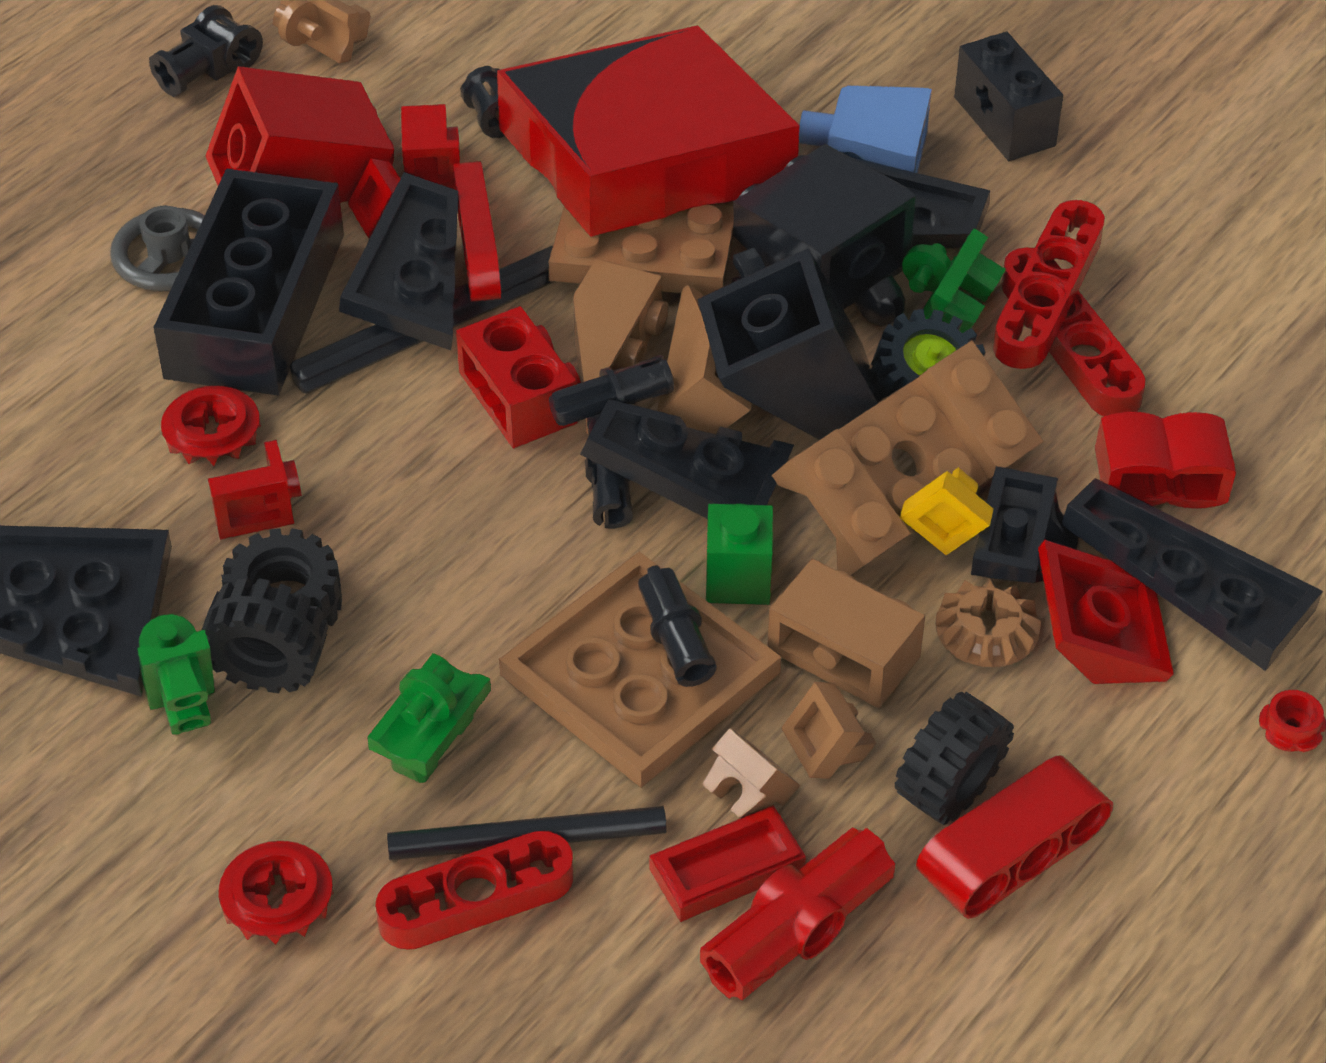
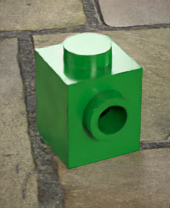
(739, 554)

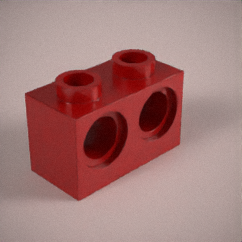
(514, 373)

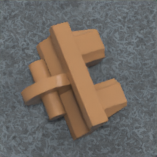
(323, 25)

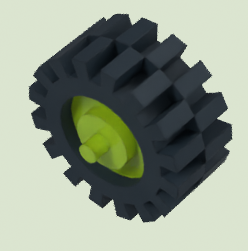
(914, 347)

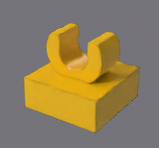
(947, 511)

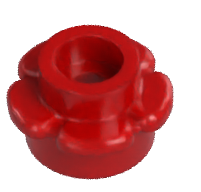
(1293, 709)

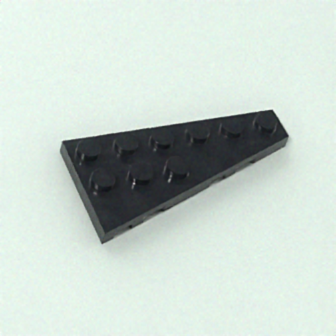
(81, 598)

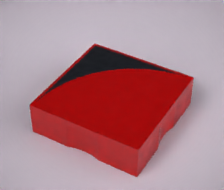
(644, 128)

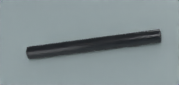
(570, 827)

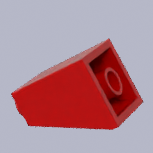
(298, 129)

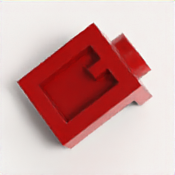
(255, 497)

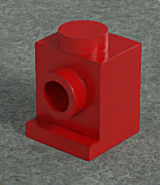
(428, 143)

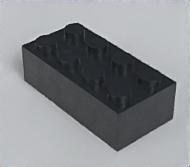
(250, 282)

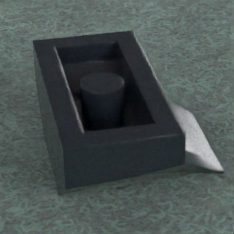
(1021, 520)

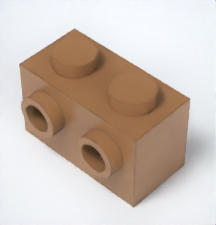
(846, 632)

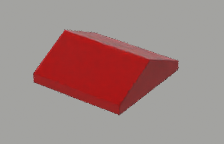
(1104, 618)

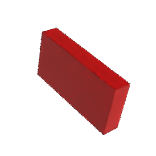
(724, 862)

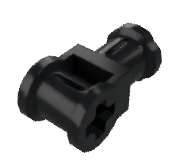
(206, 49)

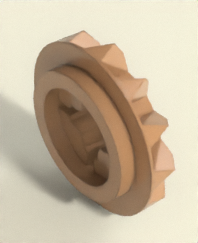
(962, 631)

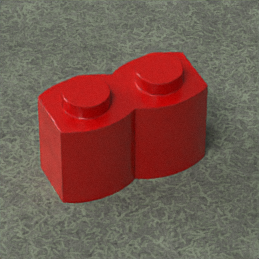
(1167, 459)

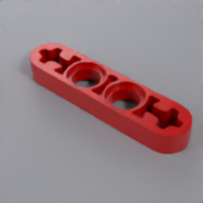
(477, 232)
(1048, 282)
(1086, 328)

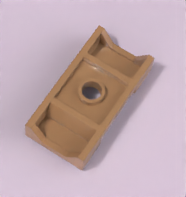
(943, 419)

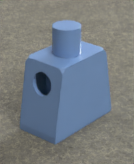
(873, 125)

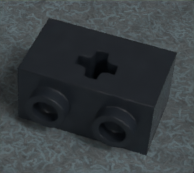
(1008, 96)

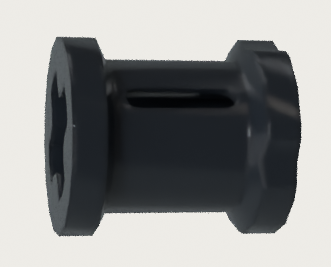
(478, 98)

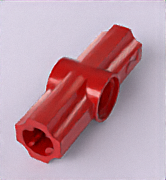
(797, 913)

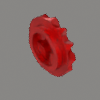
(187, 416)
(249, 881)

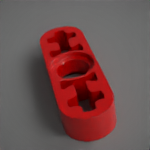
(490, 863)

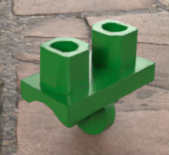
(932, 270)
(177, 671)
(427, 716)

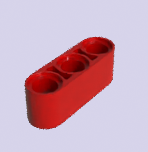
(1014, 836)

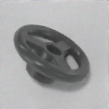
(166, 239)

